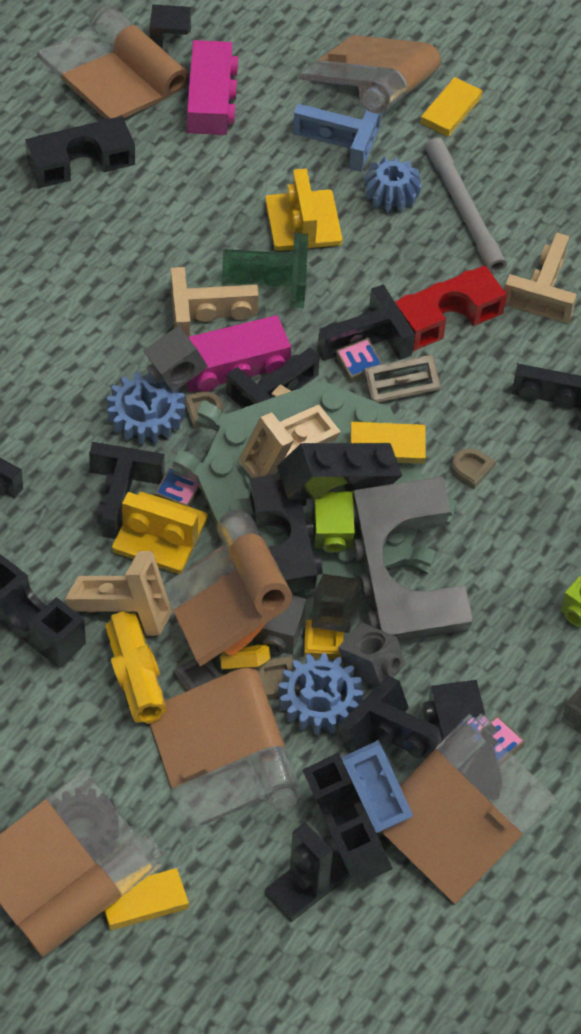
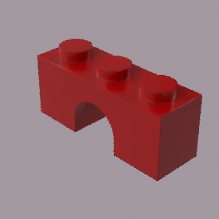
(471, 294)

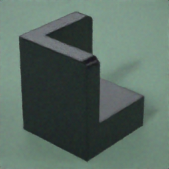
(169, 20)

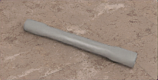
(444, 165)

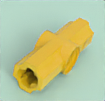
(135, 667)

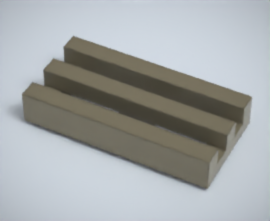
(373, 385)

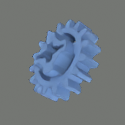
(145, 408)
(320, 693)

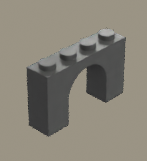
(395, 609)

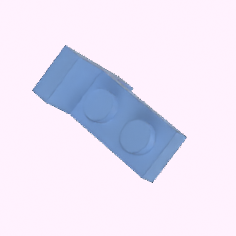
(339, 130)
(377, 786)

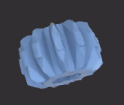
(392, 184)

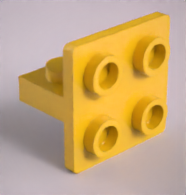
(303, 212)
(159, 527)

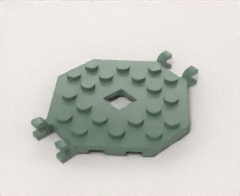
(227, 482)

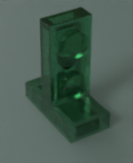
(270, 268)

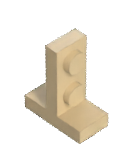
(539, 293)
(210, 302)
(275, 440)
(137, 591)

